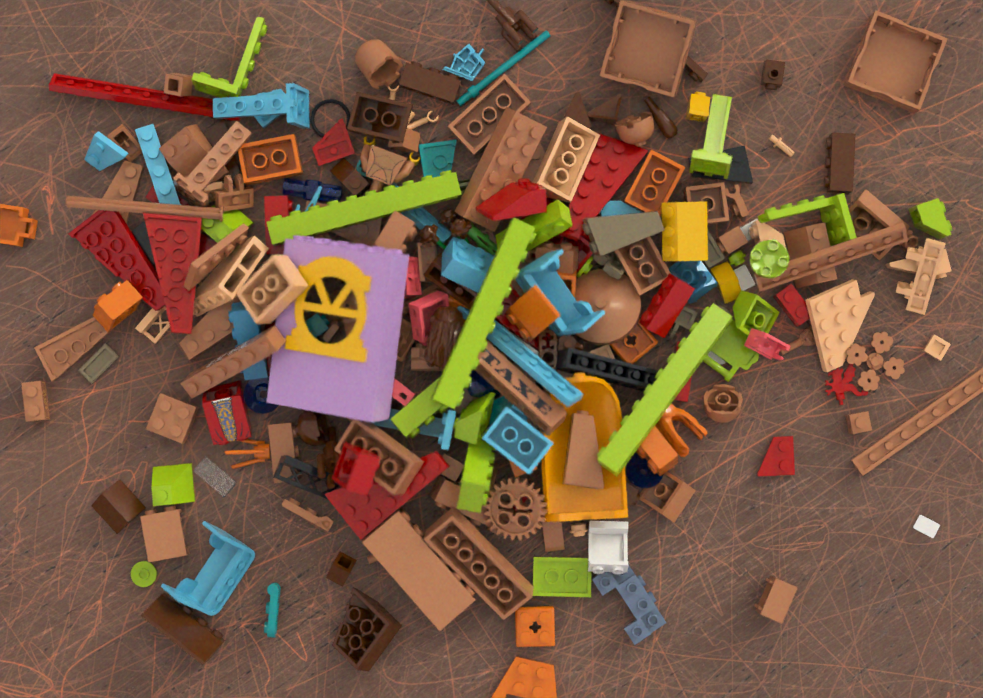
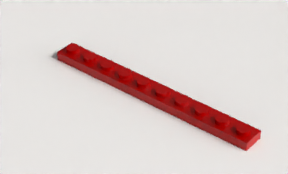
(132, 95)

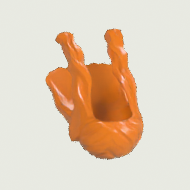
(668, 431)

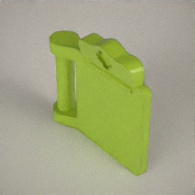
(732, 350)

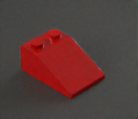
(515, 200)

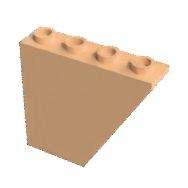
(228, 276)

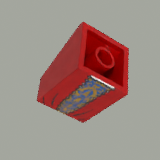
(227, 413)

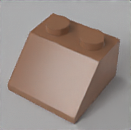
(668, 496)

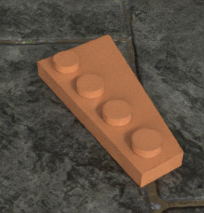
(125, 185)
(68, 347)

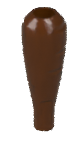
(664, 123)

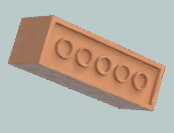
(419, 569)

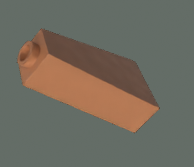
(581, 455)

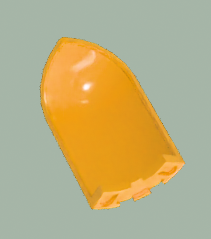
(577, 502)

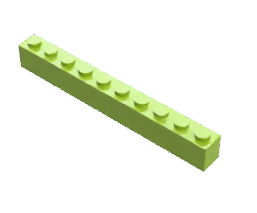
(364, 208)
(483, 312)
(664, 390)

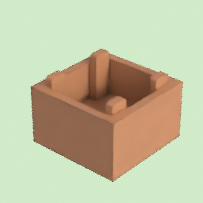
(776, 599)

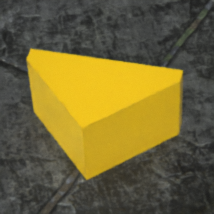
(726, 282)

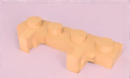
(920, 290)

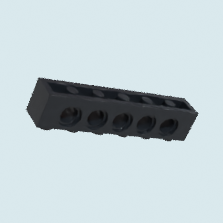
(609, 369)

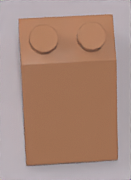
(187, 150)

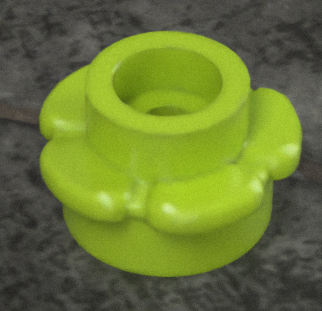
(737, 258)

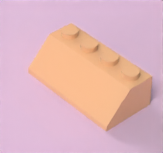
(566, 159)

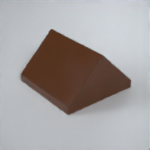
(118, 506)

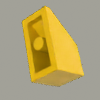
(698, 107)

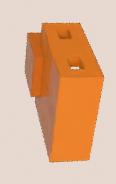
(16, 225)

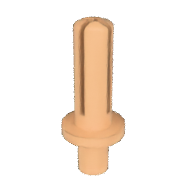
(777, 142)

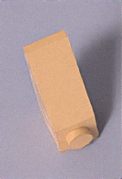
(910, 266)

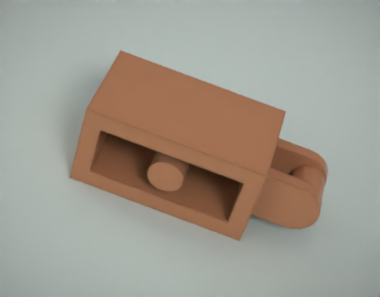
(567, 259)

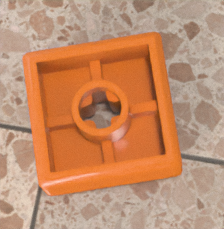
(643, 343)
(544, 635)

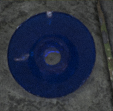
(253, 398)
(641, 480)

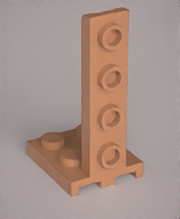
(194, 185)

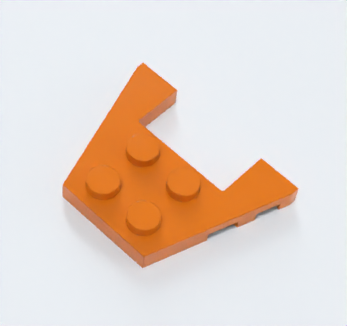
(527, 680)

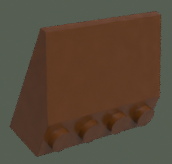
(183, 628)

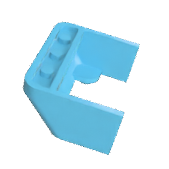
(575, 315)
(218, 575)

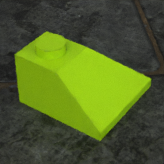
(753, 312)
(172, 484)

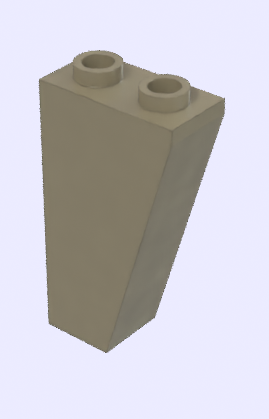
(618, 231)

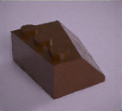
(364, 631)

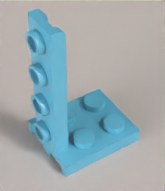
(293, 103)
(438, 428)

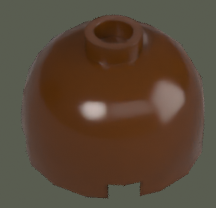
(312, 428)

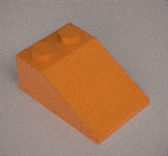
(532, 313)

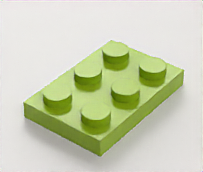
(561, 577)

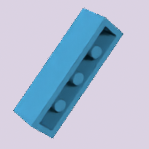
(243, 330)

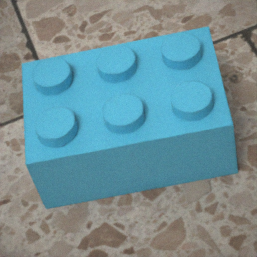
(465, 263)
(517, 440)

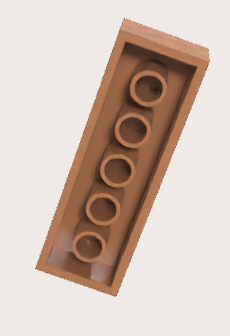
(501, 163)
(478, 563)

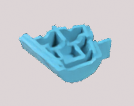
(466, 63)

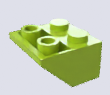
(931, 218)

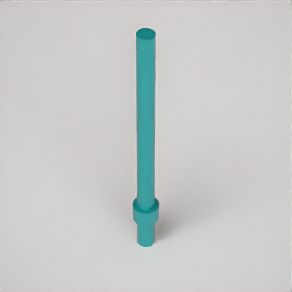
(473, 91)

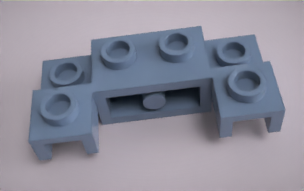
(637, 599)

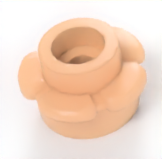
(578, 529)

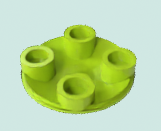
(769, 259)

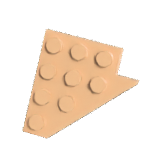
(836, 321)

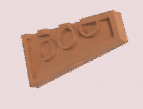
(360, 233)
(212, 257)

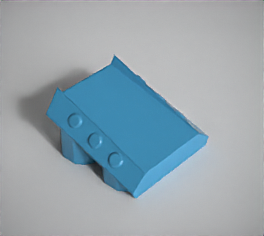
(696, 275)

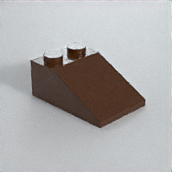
(379, 117)

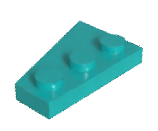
(437, 157)

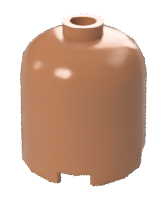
(378, 63)

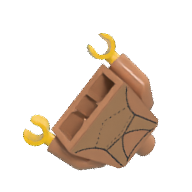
(385, 165)

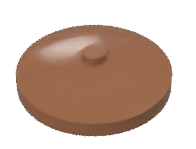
(616, 298)

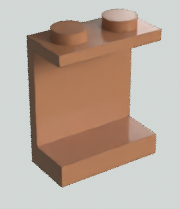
(163, 534)

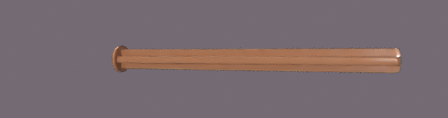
(145, 207)

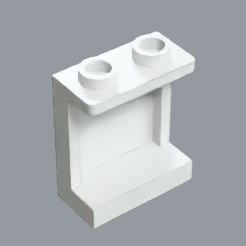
(608, 547)

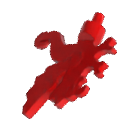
(839, 385)

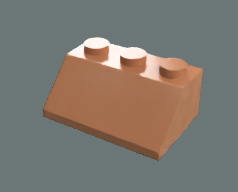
(872, 215)
(807, 241)
(643, 265)

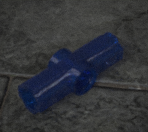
(307, 189)

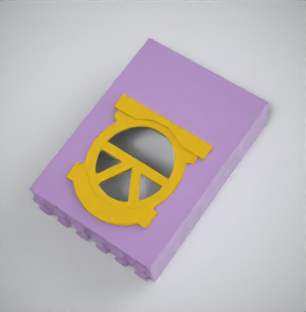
(358, 372)

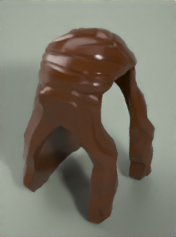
(444, 332)

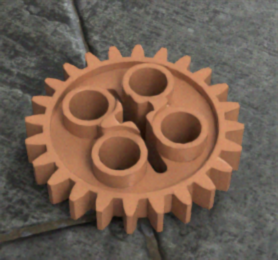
(515, 526)

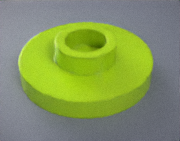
(586, 268)
(143, 574)

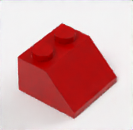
(356, 469)

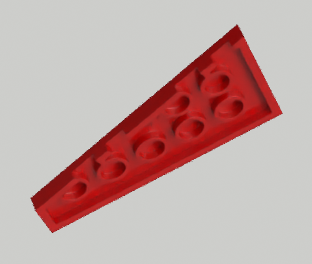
(604, 175)
(174, 248)
(118, 250)
(368, 511)

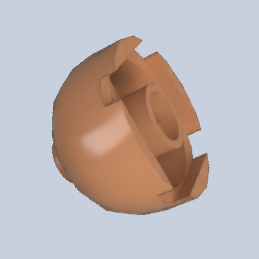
(636, 129)
(722, 403)

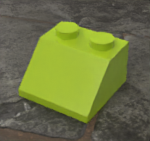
(231, 221)
(474, 419)

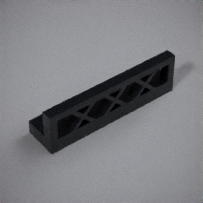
(304, 468)

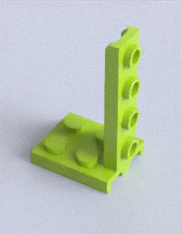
(221, 87)
(711, 158)
(833, 213)

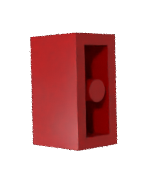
(792, 304)

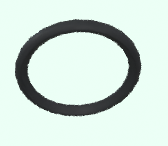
(325, 102)

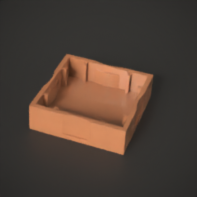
(648, 48)
(895, 62)

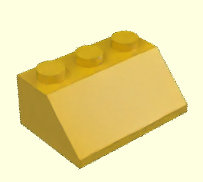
(685, 231)

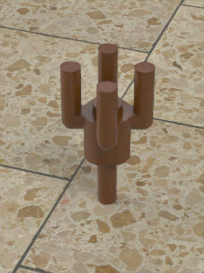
(512, 22)
(568, 341)
(328, 459)

